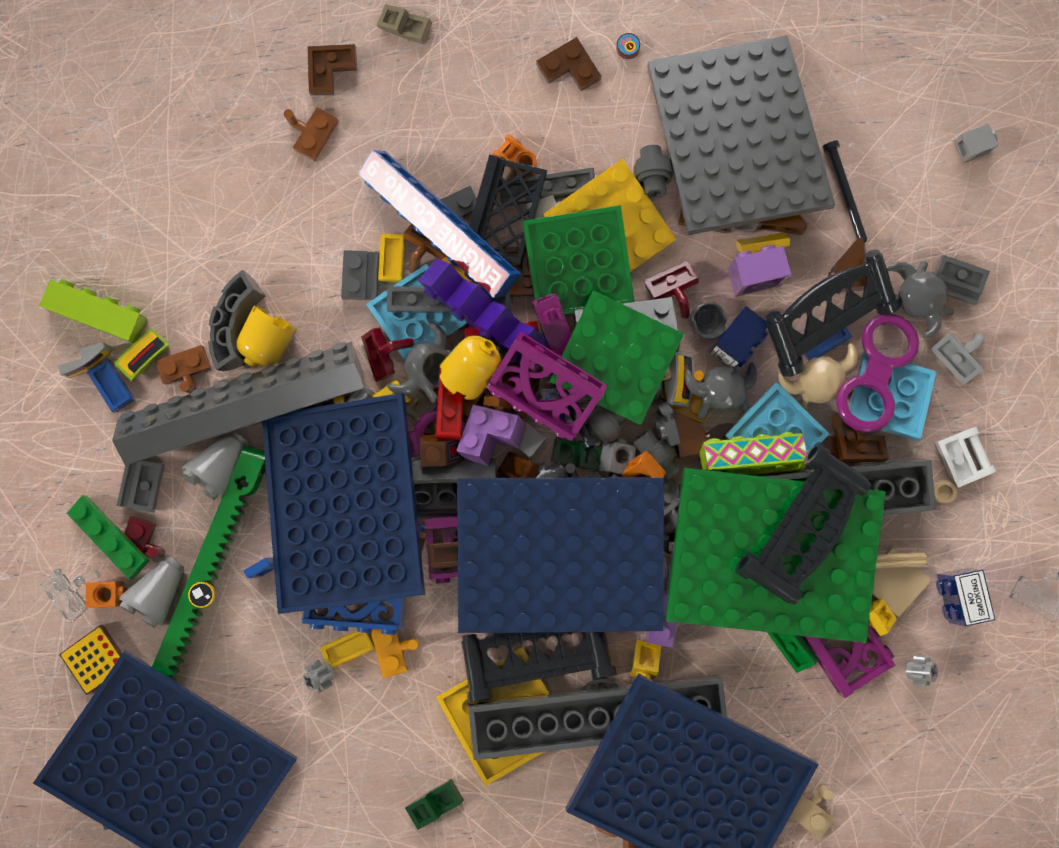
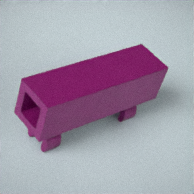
(552, 322)

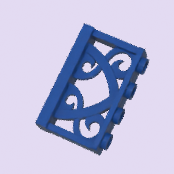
(353, 619)

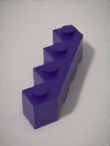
(473, 305)

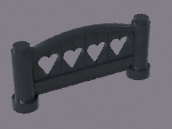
(876, 295)
(768, 567)
(485, 674)

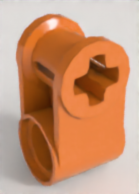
(515, 152)

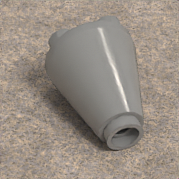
(215, 465)
(154, 592)

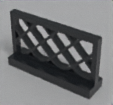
(486, 200)

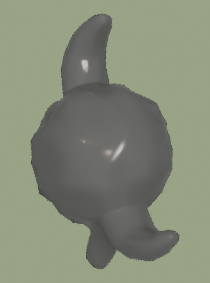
(922, 294)
(424, 366)
(722, 388)

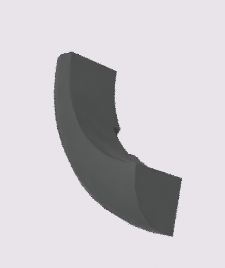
(229, 318)

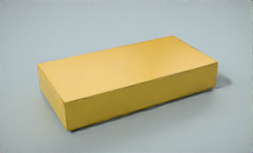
(754, 244)
(391, 258)
(347, 648)

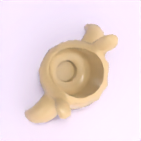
(821, 378)

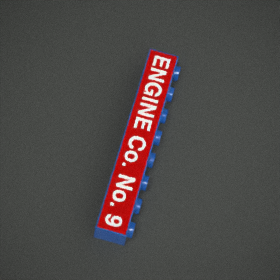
(439, 224)

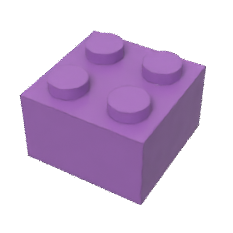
(759, 270)

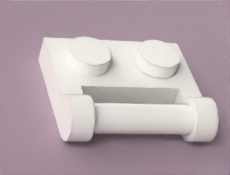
(958, 459)

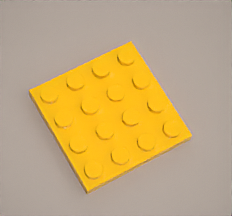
(643, 225)
(456, 709)

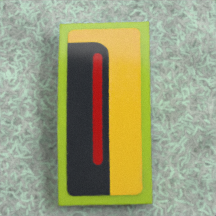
(141, 354)

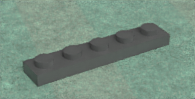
(414, 300)

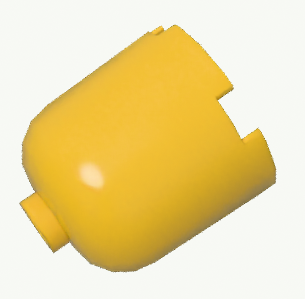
(264, 338)
(470, 366)

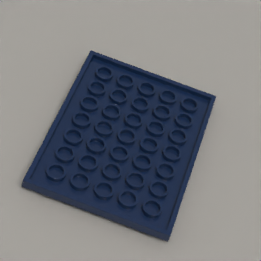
(342, 505)
(560, 554)
(164, 763)
(688, 776)

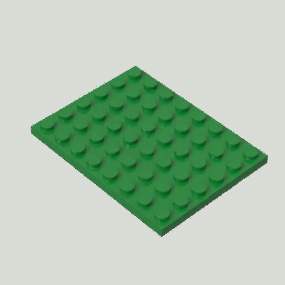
(736, 514)

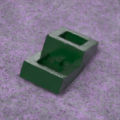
(572, 452)
(434, 804)

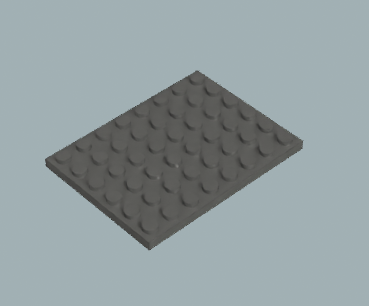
(739, 135)

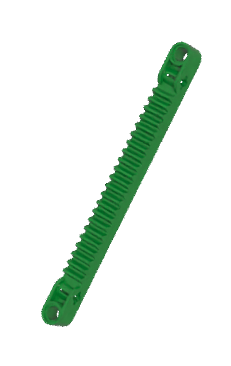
(251, 468)

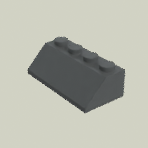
(437, 485)

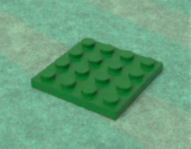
(579, 255)
(623, 352)

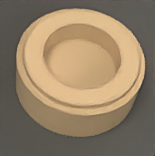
(944, 492)

